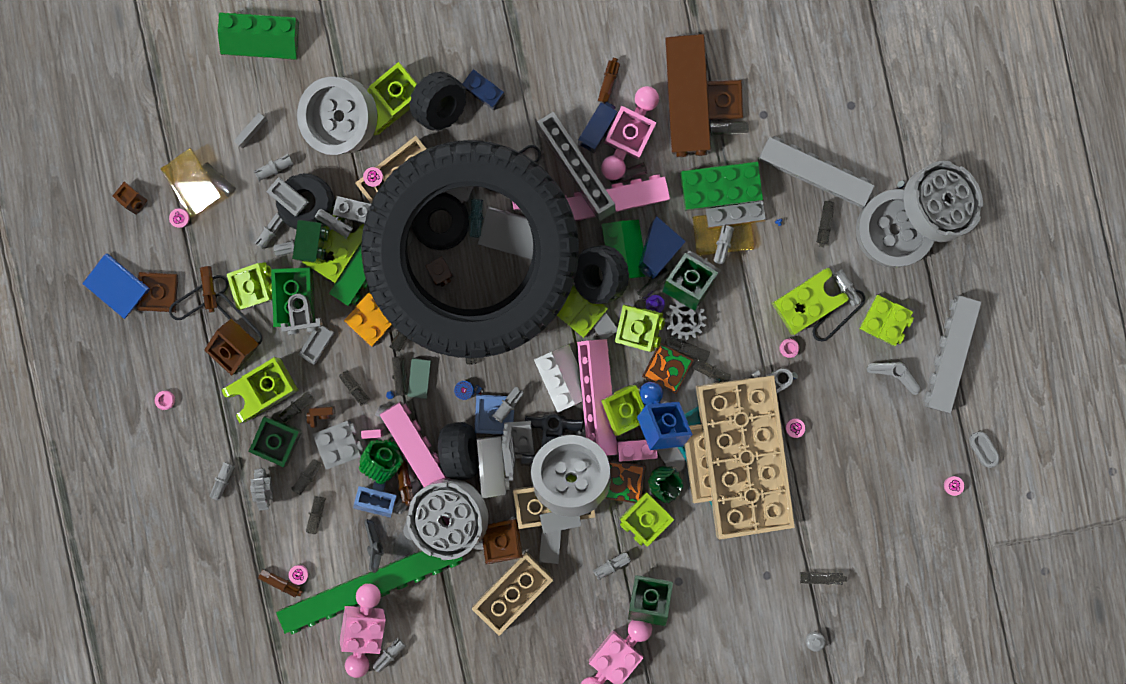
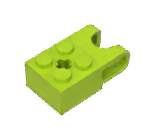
(383, 90)
(343, 252)
(812, 298)
(257, 393)

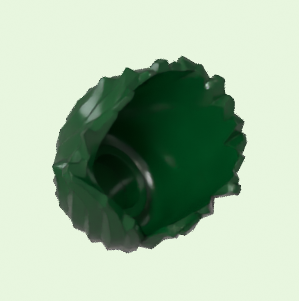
(665, 483)

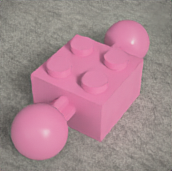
(630, 133)
(362, 630)
(618, 657)

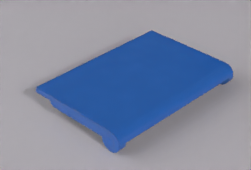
(115, 286)

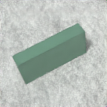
(419, 378)

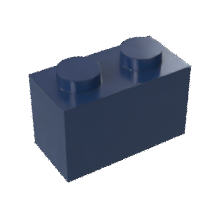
(483, 89)

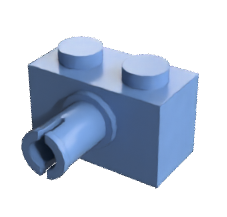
(375, 500)

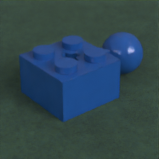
(662, 423)

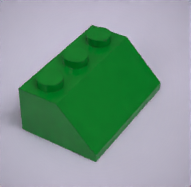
(627, 240)
(288, 283)

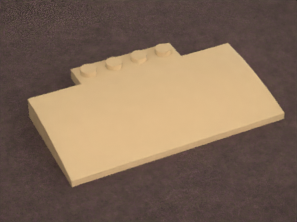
(740, 457)

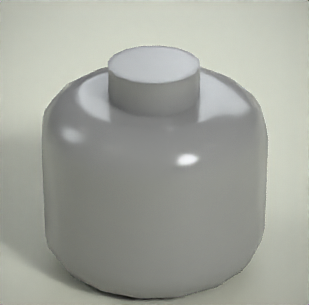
(815, 641)

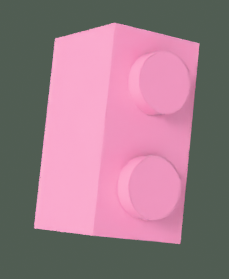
(635, 450)

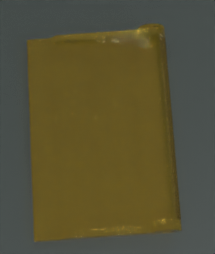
(190, 182)
(706, 238)

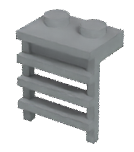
(516, 441)

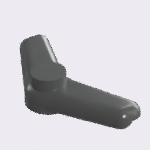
(375, 549)

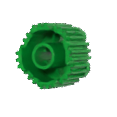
(380, 460)

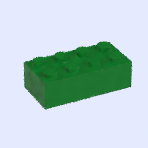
(721, 186)

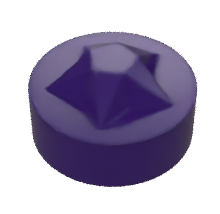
(655, 303)

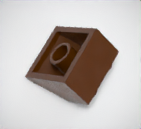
(231, 346)

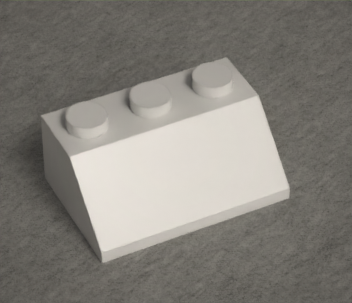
(561, 377)
(492, 467)

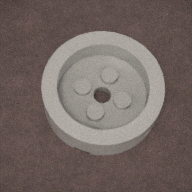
(318, 115)
(926, 205)
(878, 241)
(571, 456)
(460, 504)

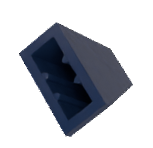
(597, 127)
(659, 248)

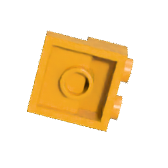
(368, 320)

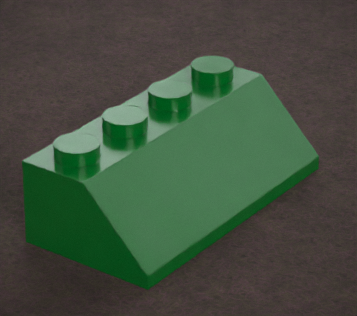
(258, 35)

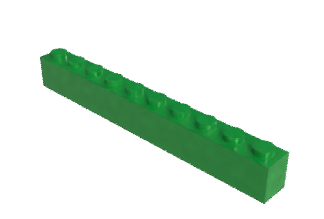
(336, 598)

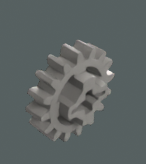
(676, 329)
(261, 489)

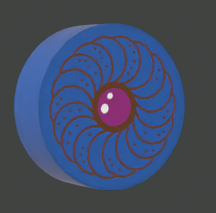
(464, 390)

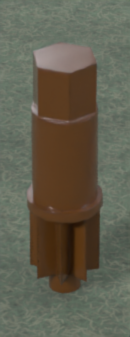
(609, 79)
(208, 288)
(404, 484)
(280, 583)

